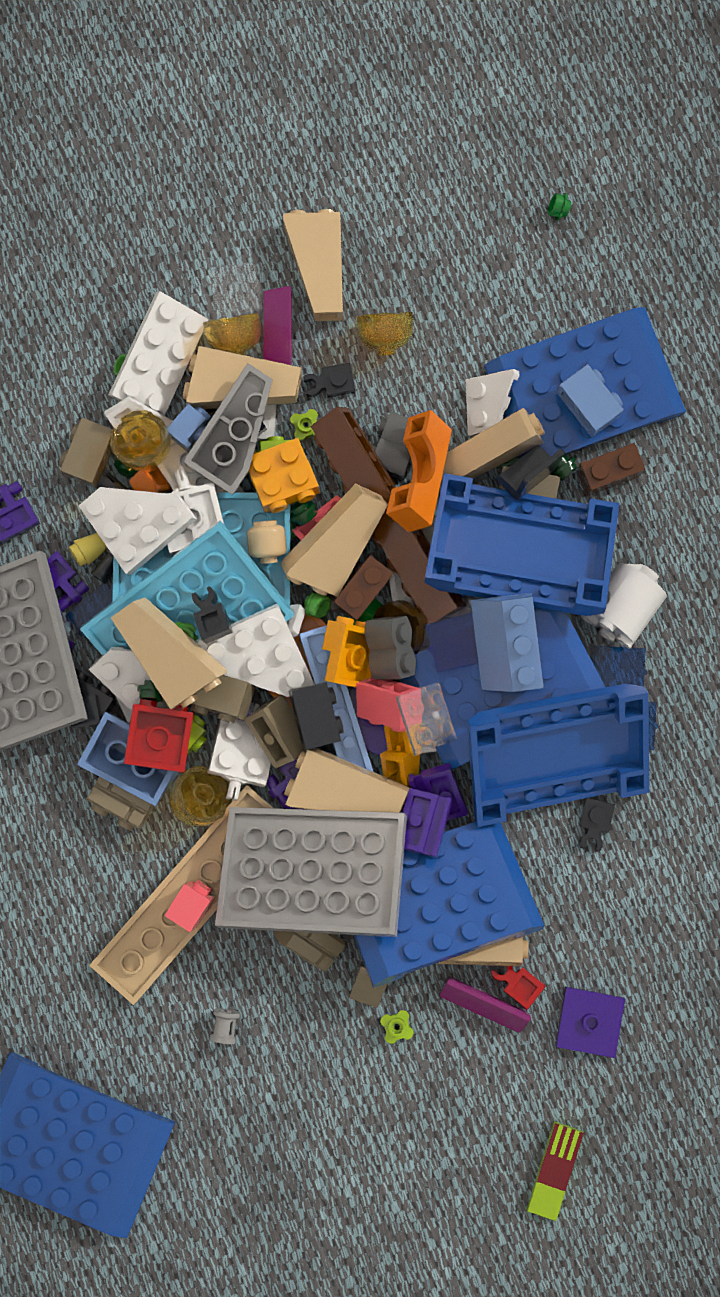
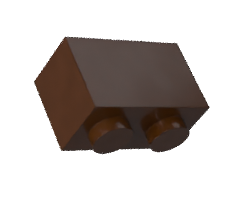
(610, 469)
(363, 588)

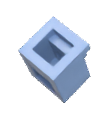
(188, 426)

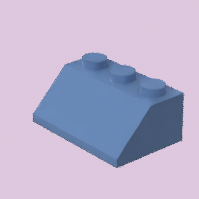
(507, 643)
(106, 756)

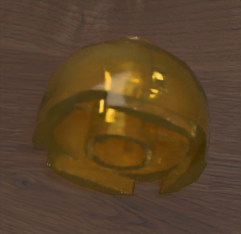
(385, 331)
(233, 333)
(140, 440)
(198, 797)

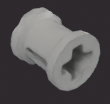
(224, 1026)

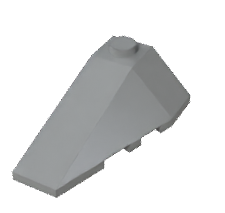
(230, 437)

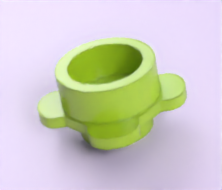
(299, 419)
(392, 1034)

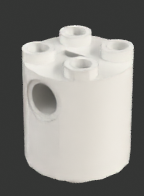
(630, 603)

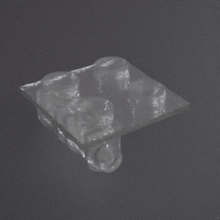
(426, 718)

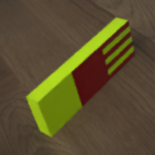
(555, 1171)

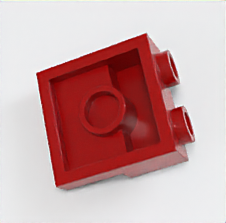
(158, 736)

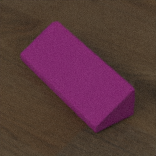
(278, 325)
(484, 1004)

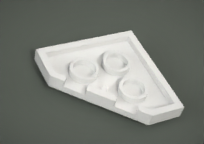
(136, 522)
(262, 653)
(122, 674)

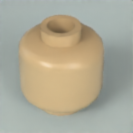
(266, 541)

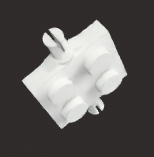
(203, 504)
(238, 757)

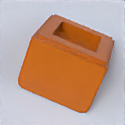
(150, 481)

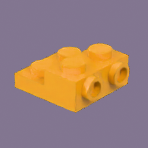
(282, 476)
(348, 653)

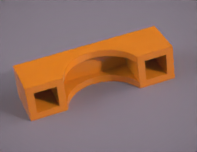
(427, 444)

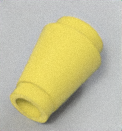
(87, 549)

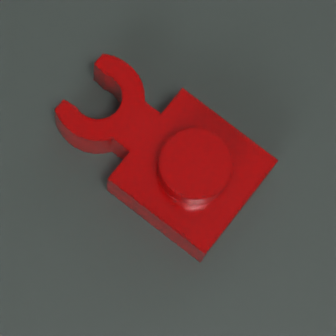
(521, 986)

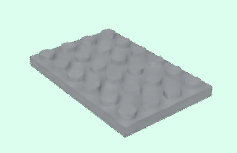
(35, 658)
(312, 871)

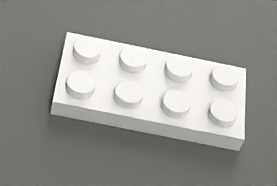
(159, 354)

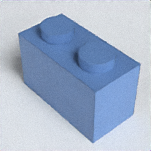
(590, 400)

